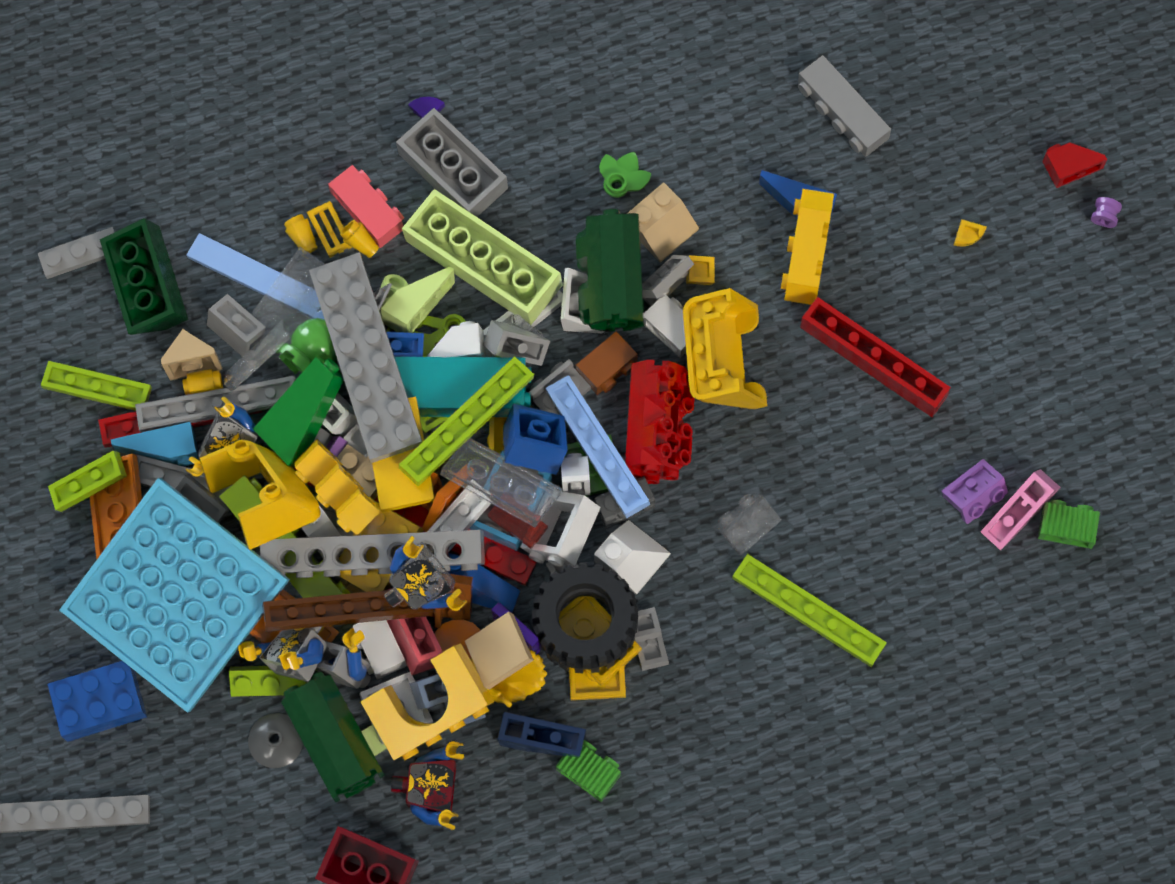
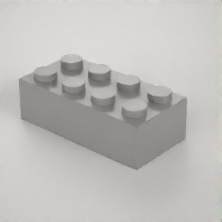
(451, 163)

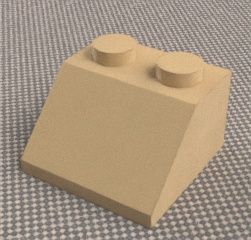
(664, 222)

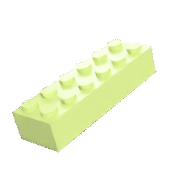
(482, 256)

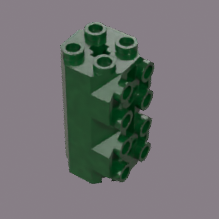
(612, 259)
(331, 736)

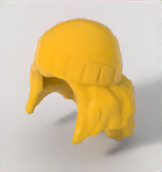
(521, 683)

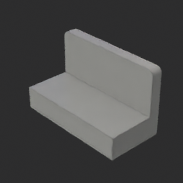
(234, 324)

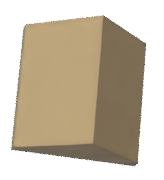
(189, 355)

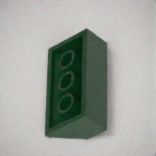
(143, 278)

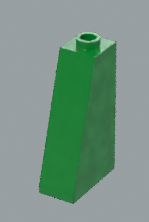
(300, 412)

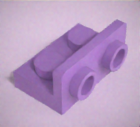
(976, 491)

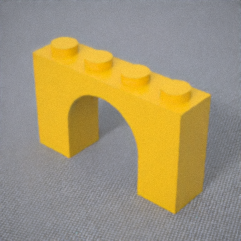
(465, 698)

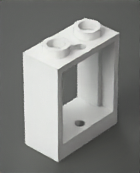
(575, 533)

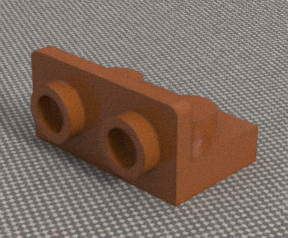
(465, 584)

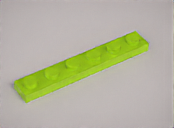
(466, 421)
(809, 610)

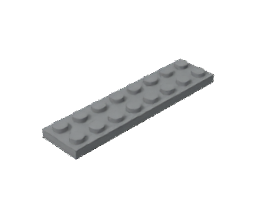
(366, 358)

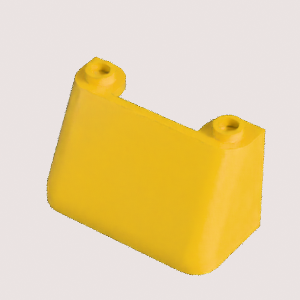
(715, 349)

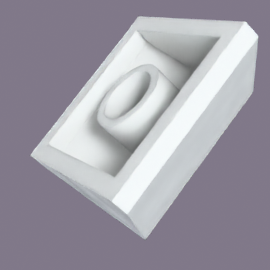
(570, 308)

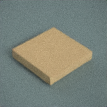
(498, 650)

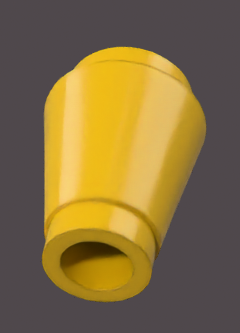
(301, 233)
(359, 238)

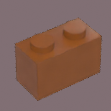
(607, 363)

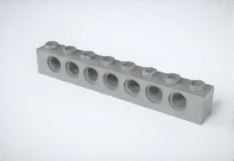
(275, 550)

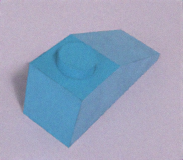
(167, 444)

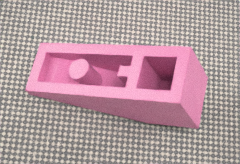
(1020, 509)

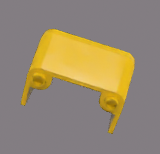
(284, 501)

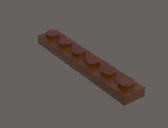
(335, 611)

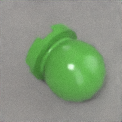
(308, 341)

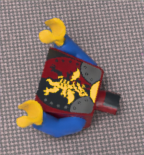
(431, 785)

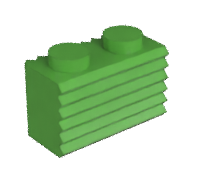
(1069, 524)
(590, 771)

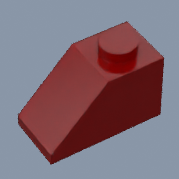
(1071, 163)

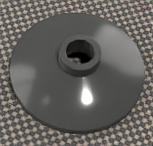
(276, 754)

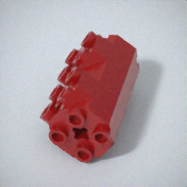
(656, 433)

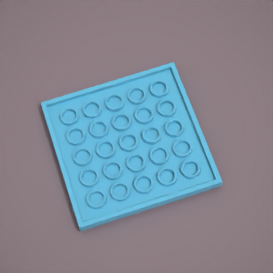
(174, 595)

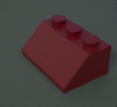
(363, 861)

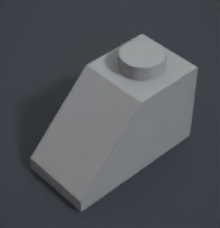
(512, 341)

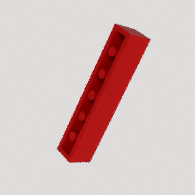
(875, 357)

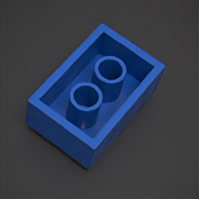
(97, 700)

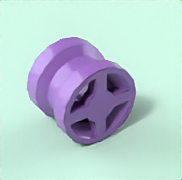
(1106, 212)

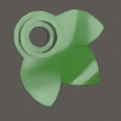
(625, 172)

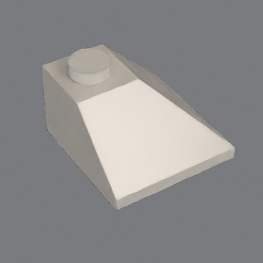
(631, 555)

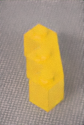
(807, 246)
(336, 488)

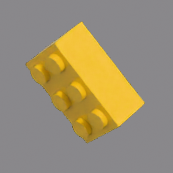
(383, 523)

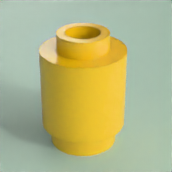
(202, 381)

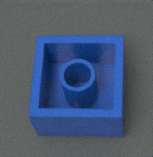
(534, 439)

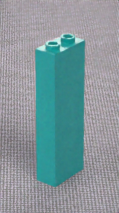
(448, 382)

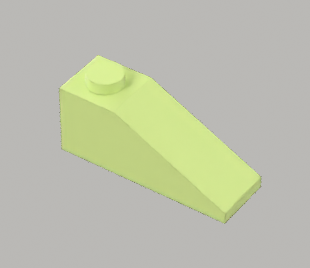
(415, 301)

